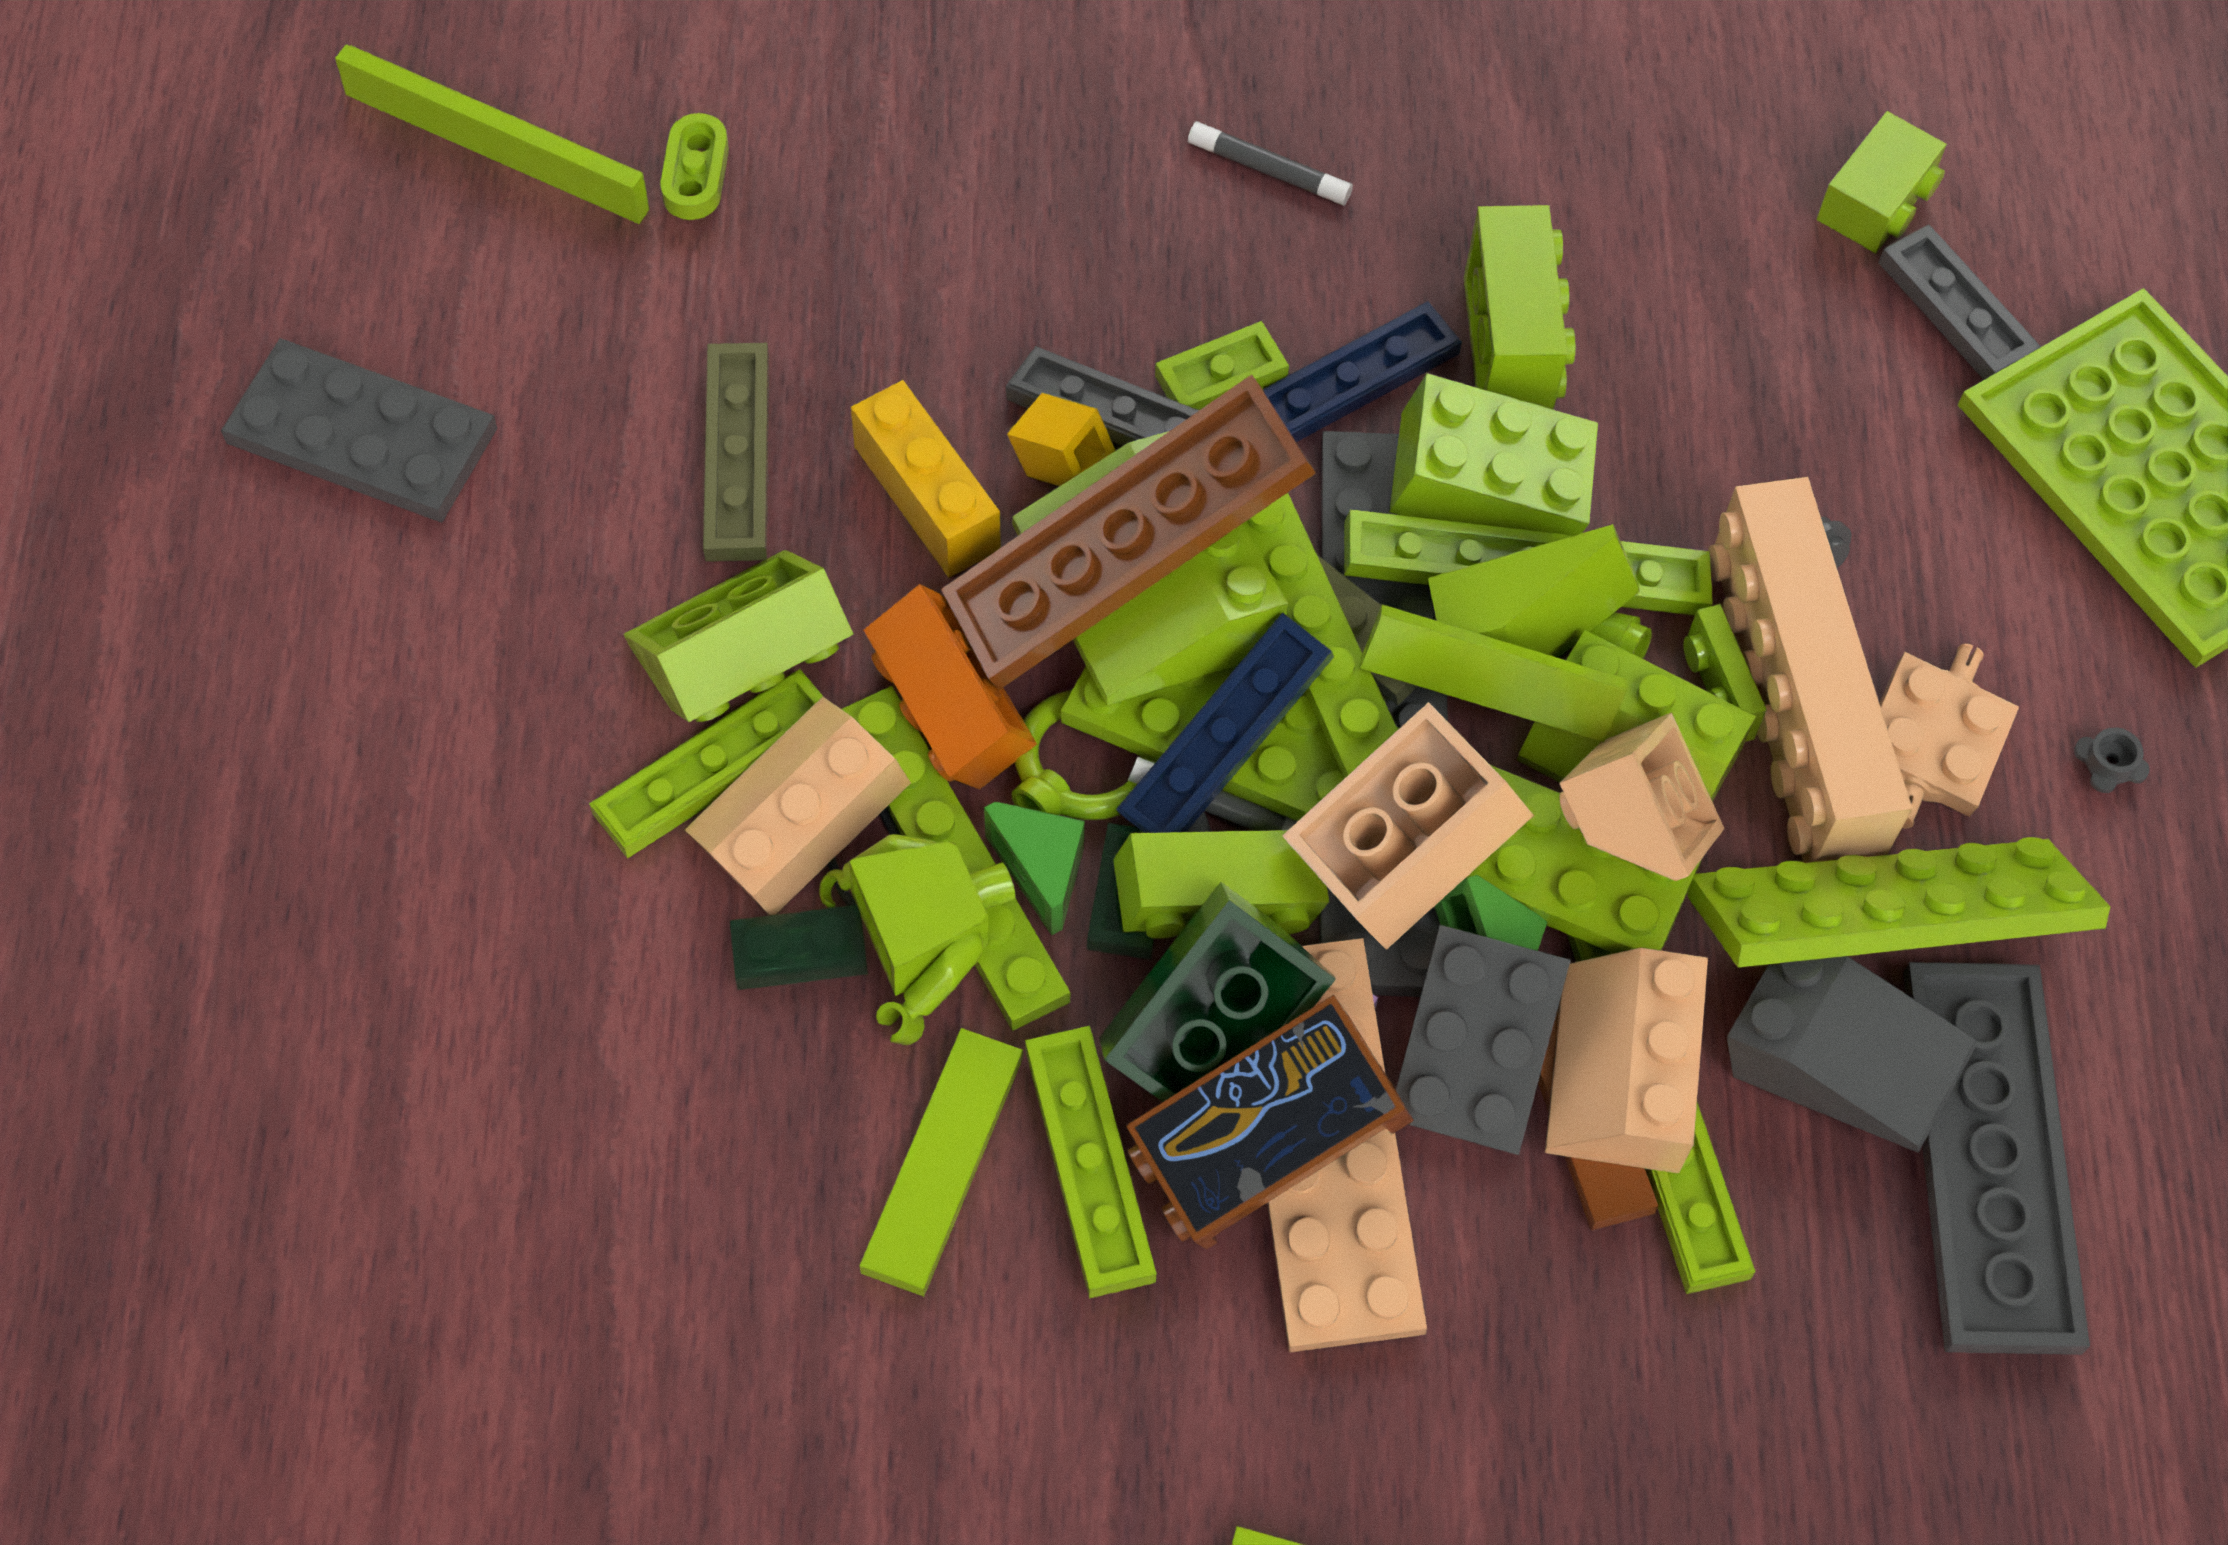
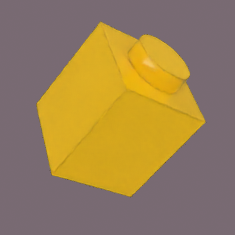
(1059, 439)

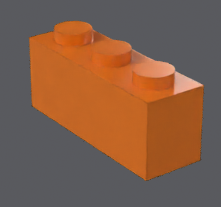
(946, 691)

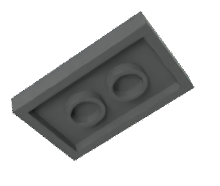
(1480, 1038)

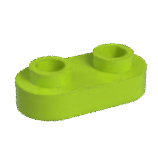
(692, 171)

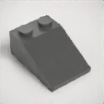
(1849, 1048)

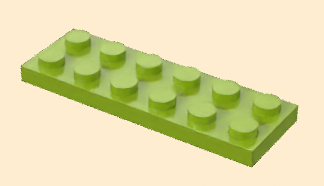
(1895, 902)

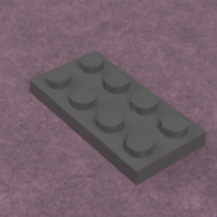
(360, 429)

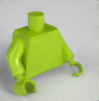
(922, 919)

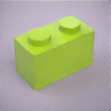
(1882, 182)

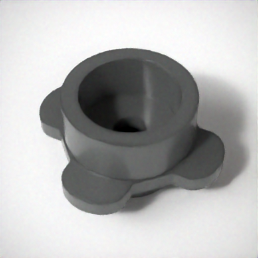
(2120, 746)

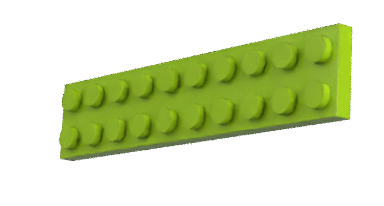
(1293, 769)

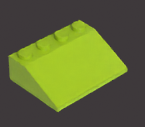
(1184, 624)

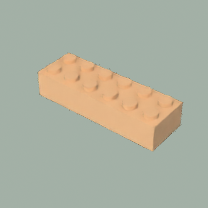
(1811, 674)

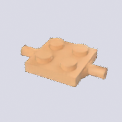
(1944, 730)

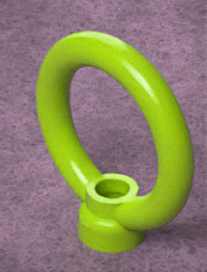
(1046, 789)

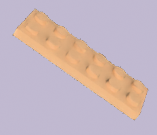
(1347, 1228)

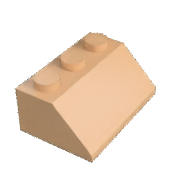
(1643, 800)
(799, 805)
(1408, 825)
(1628, 1059)

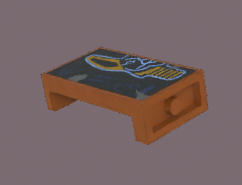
(1265, 1122)

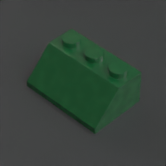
(1212, 996)

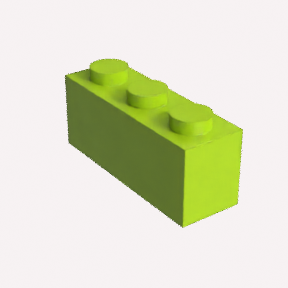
(1172, 874)

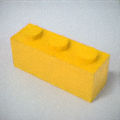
(926, 478)

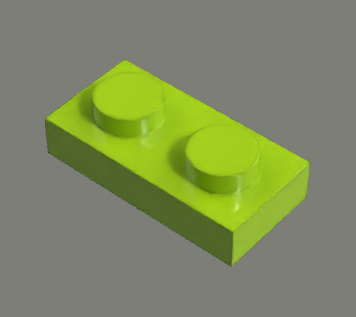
(1218, 365)
(1718, 659)

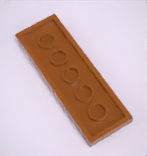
(1127, 531)

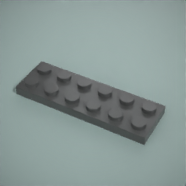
(2000, 1170)

